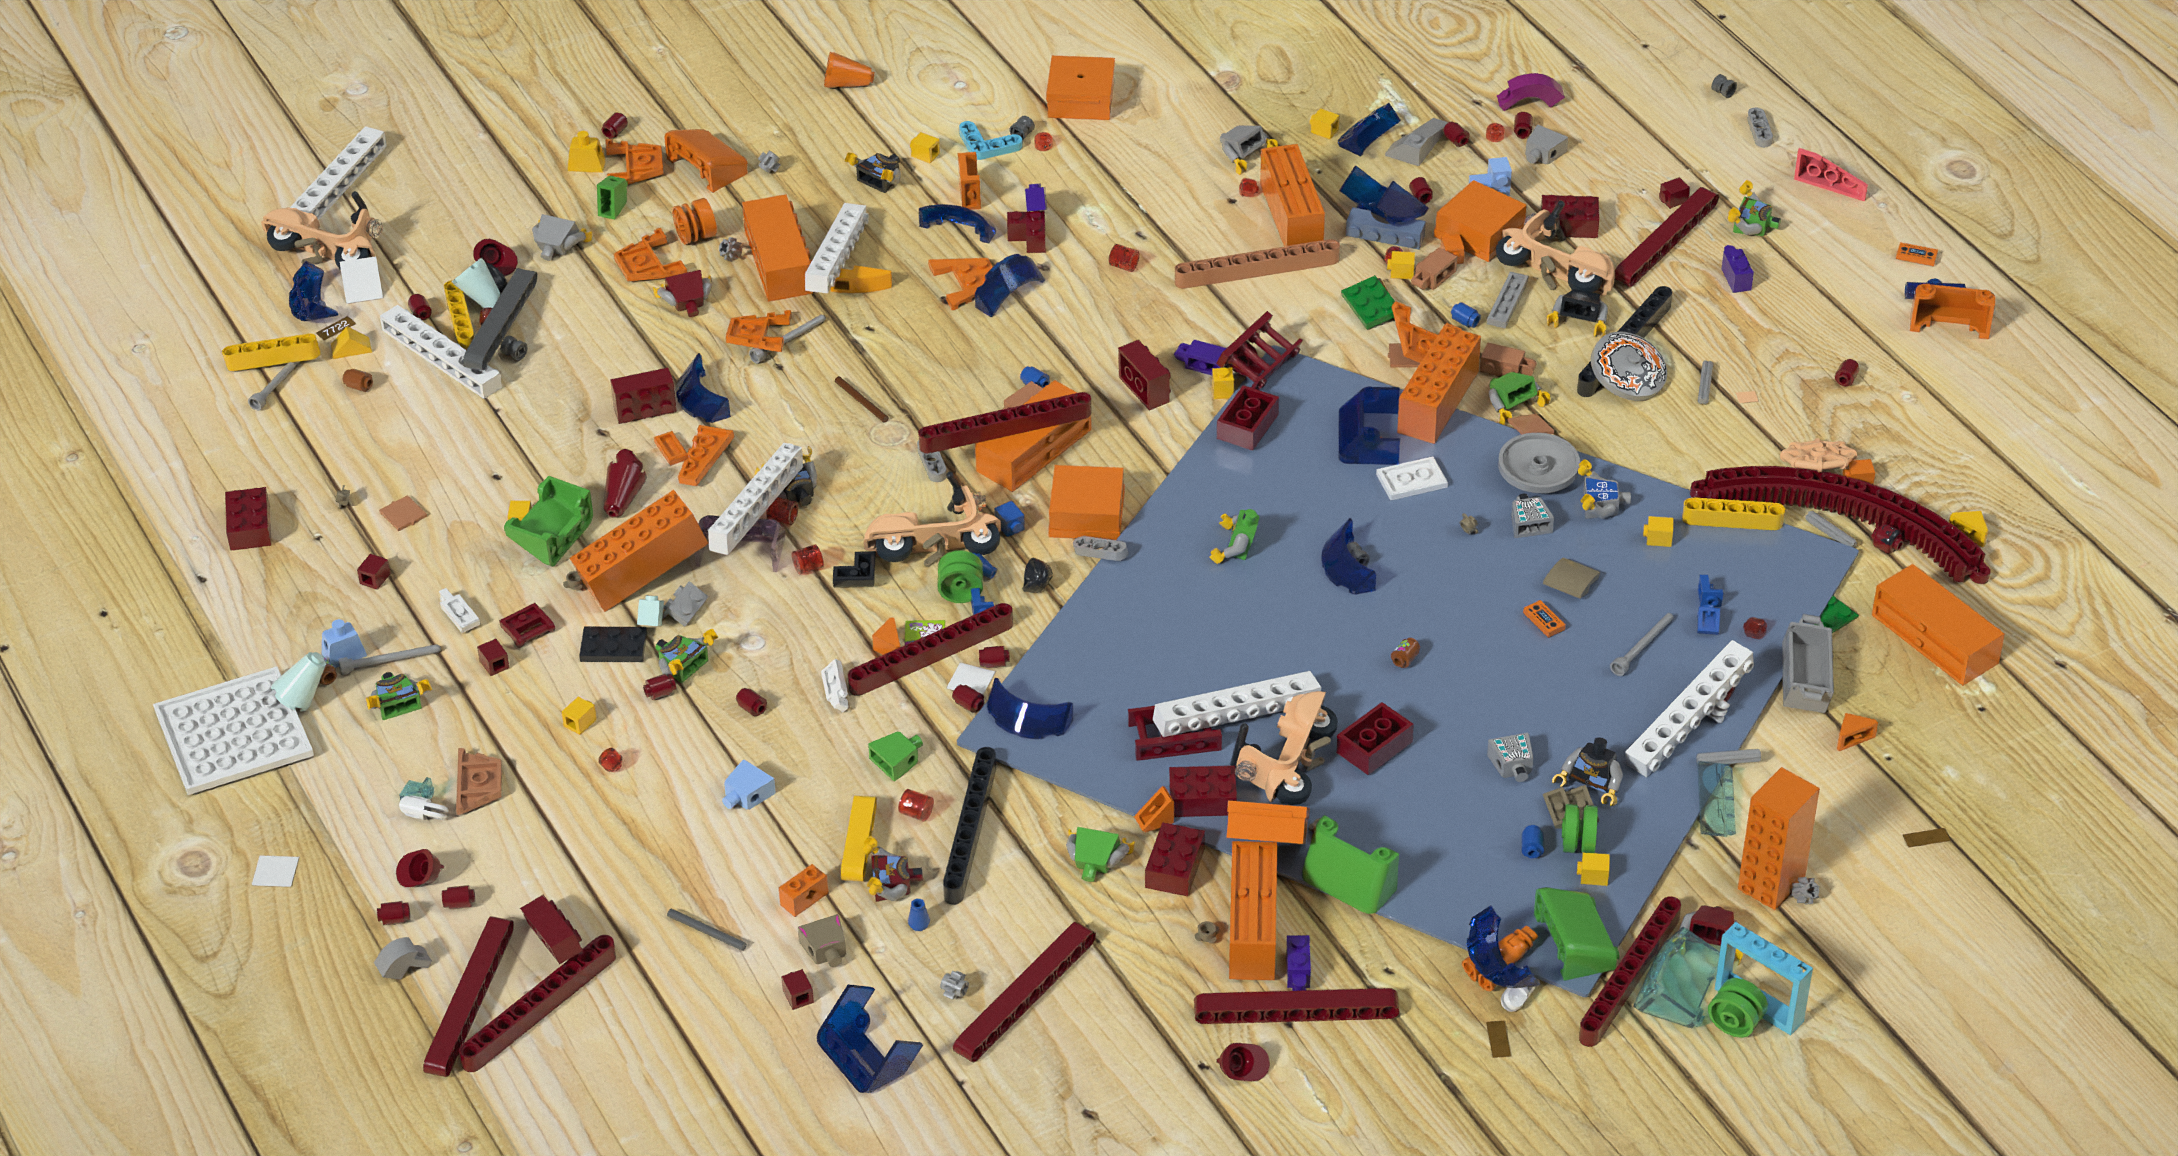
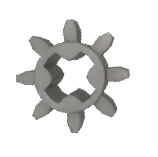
(769, 161)
(730, 249)
(1805, 890)
(954, 985)

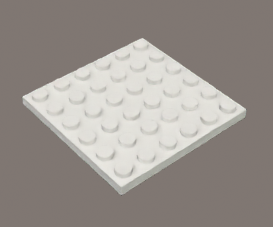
(231, 731)

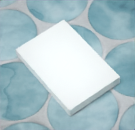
(1411, 478)

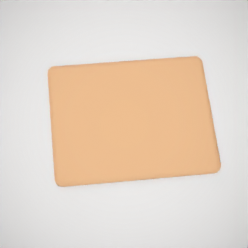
(1745, 397)

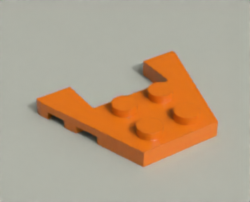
(642, 160)
(641, 263)
(969, 273)
(752, 331)
(1413, 339)

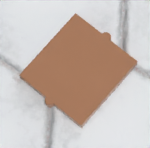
(1397, 358)
(1530, 424)
(403, 513)

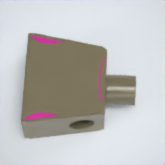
(824, 940)

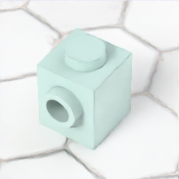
(650, 611)

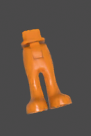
(1511, 948)

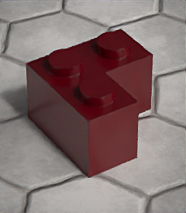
(1027, 227)

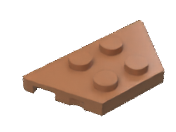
(477, 780)

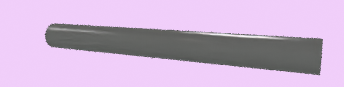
(706, 929)

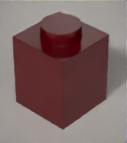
(1674, 192)
(373, 571)
(493, 657)
(797, 989)

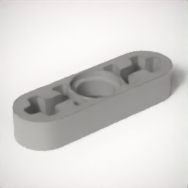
(1758, 132)
(931, 465)
(1112, 549)

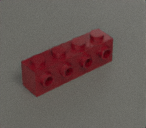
(552, 928)

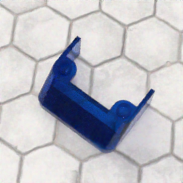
(1390, 203)
(1361, 443)
(853, 1053)

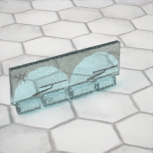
(1716, 799)

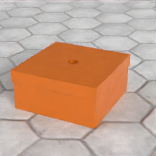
(1080, 87)
(1479, 218)
(1086, 502)
(1267, 822)

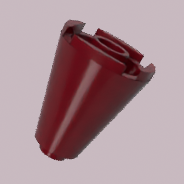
(622, 486)

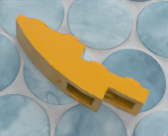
(862, 280)

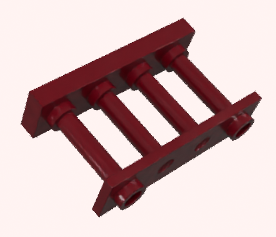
(1252, 335)
(1173, 745)

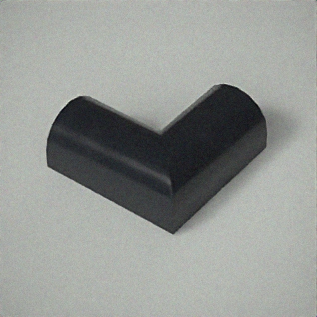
(859, 575)

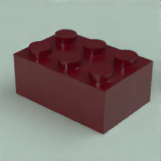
(1579, 215)
(1144, 374)
(643, 395)
(1247, 417)
(248, 518)
(1375, 738)
(1202, 790)
(1175, 859)

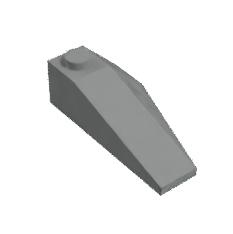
(1418, 143)

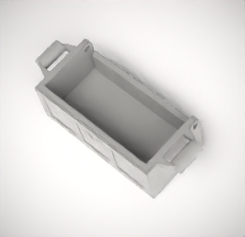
(1807, 665)

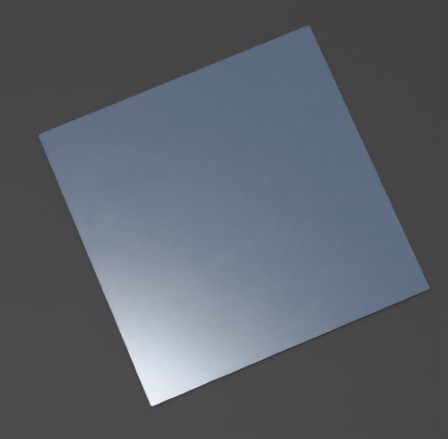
(1186, 627)

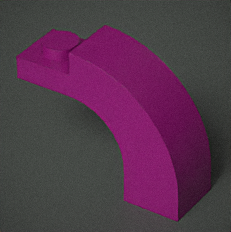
(1531, 86)

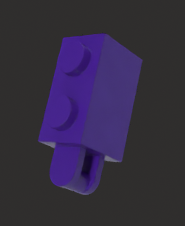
(1036, 197)
(1737, 269)
(1199, 356)
(1298, 962)

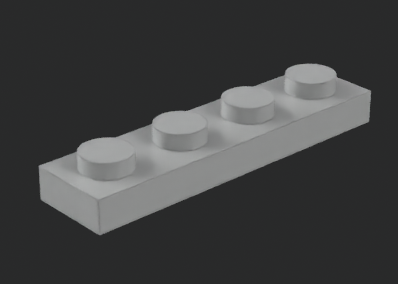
(1507, 300)

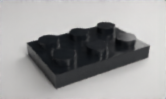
(613, 644)

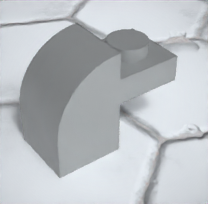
(398, 956)

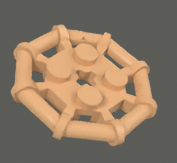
(1818, 455)

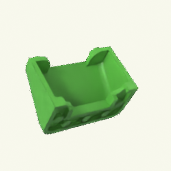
(554, 520)
(1348, 872)
(1576, 932)

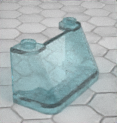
(1679, 980)

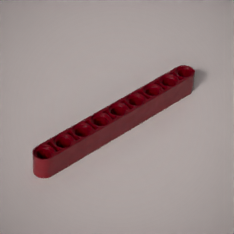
(1666, 236)
(1004, 422)
(930, 649)
(1629, 971)
(1024, 992)
(468, 996)
(537, 1003)
(1296, 1006)

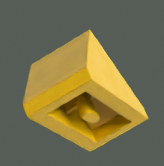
(350, 343)
(1972, 525)

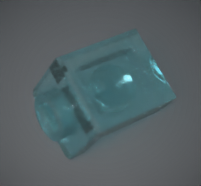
(418, 789)

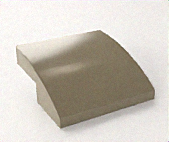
(1571, 577)
(1558, 798)

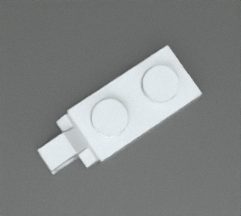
(458, 611)
(835, 685)

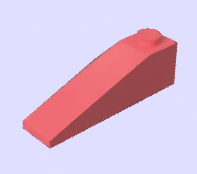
(1820, 172)

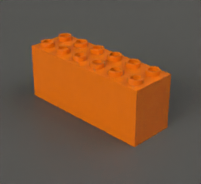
(1291, 195)
(777, 246)
(1439, 384)
(1020, 456)
(639, 550)
(1938, 624)
(1778, 837)
(1253, 910)

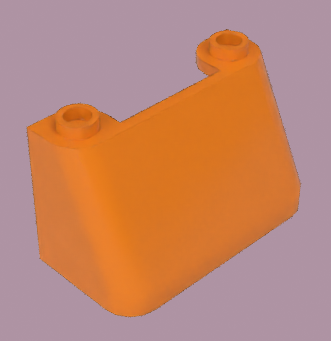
(706, 152)
(1953, 305)

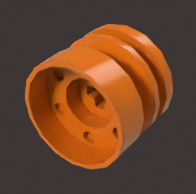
(695, 220)

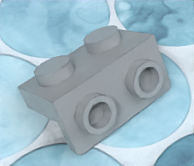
(686, 603)

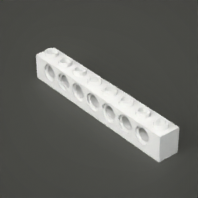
(341, 172)
(836, 248)
(438, 351)
(755, 498)
(1231, 704)
(1689, 708)

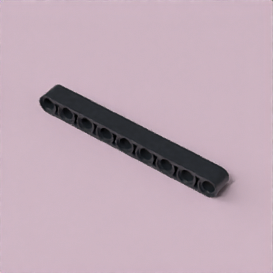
(1640, 324)
(969, 826)

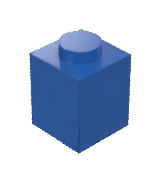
(1011, 518)

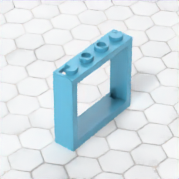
(1778, 1014)

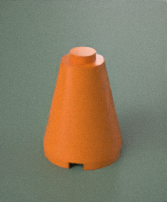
(846, 72)

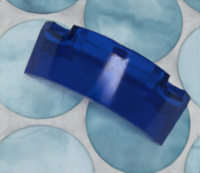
(1368, 129)
(957, 214)
(1003, 280)
(306, 294)
(697, 399)
(1342, 566)
(1027, 718)
(1486, 955)

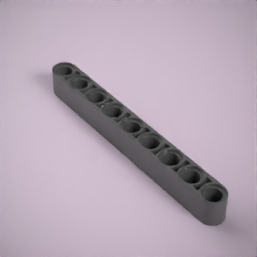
(500, 319)

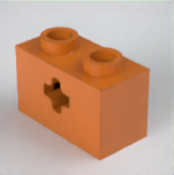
(803, 890)

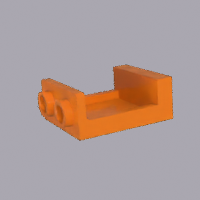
(969, 180)

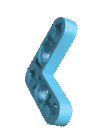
(1007, 144)

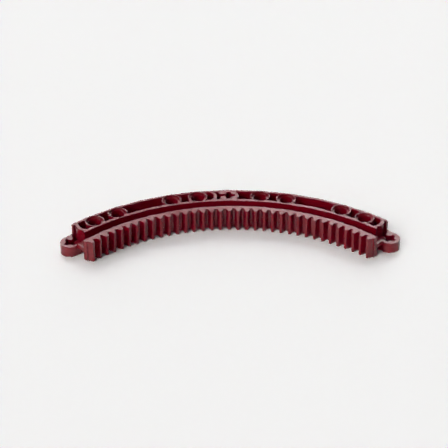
(1853, 497)

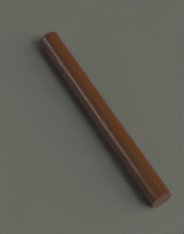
(861, 399)

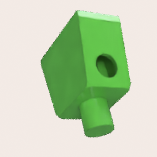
(611, 196)
(895, 754)

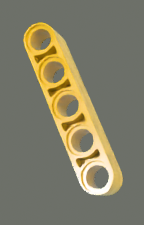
(459, 315)
(271, 352)
(1733, 514)
(859, 828)

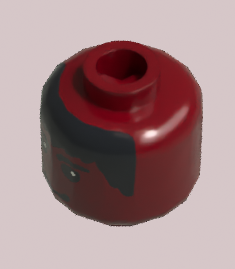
(1887, 538)

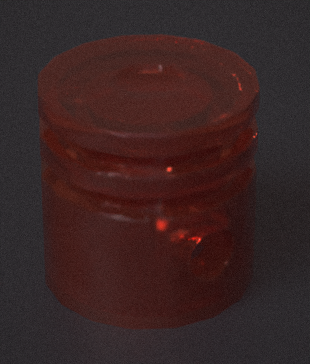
(1124, 257)
(783, 511)
(807, 559)
(918, 805)

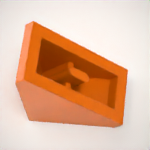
(886, 637)
(1855, 731)
(1155, 811)

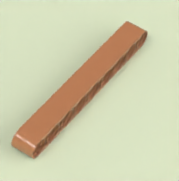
(1257, 263)

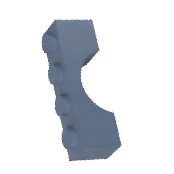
(1364, 226)

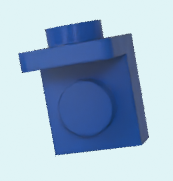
(1707, 594)
(978, 602)
(1708, 620)

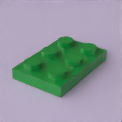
(1369, 302)
(1837, 615)

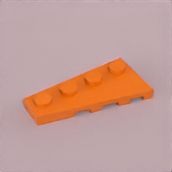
(706, 449)

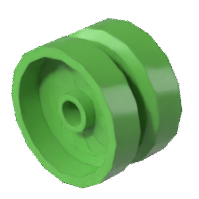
(958, 575)
(1579, 829)
(1737, 1007)

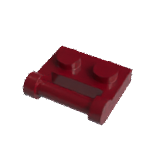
(524, 620)

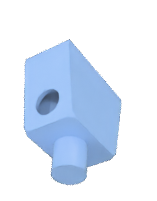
(341, 642)
(747, 786)

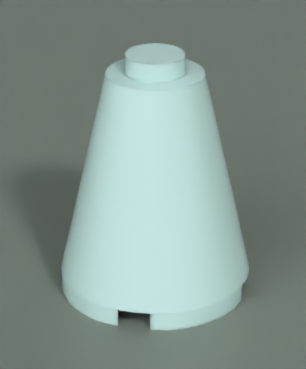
(478, 284)
(300, 682)

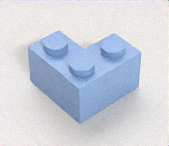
(1497, 177)

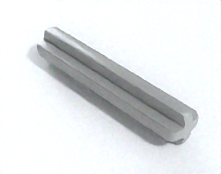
(1705, 382)
(1830, 529)
(1730, 757)

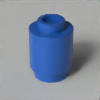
(1465, 315)
(1035, 375)
(1532, 841)

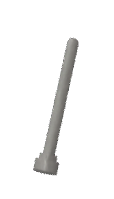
(758, 355)
(258, 400)
(1621, 664)
(347, 665)

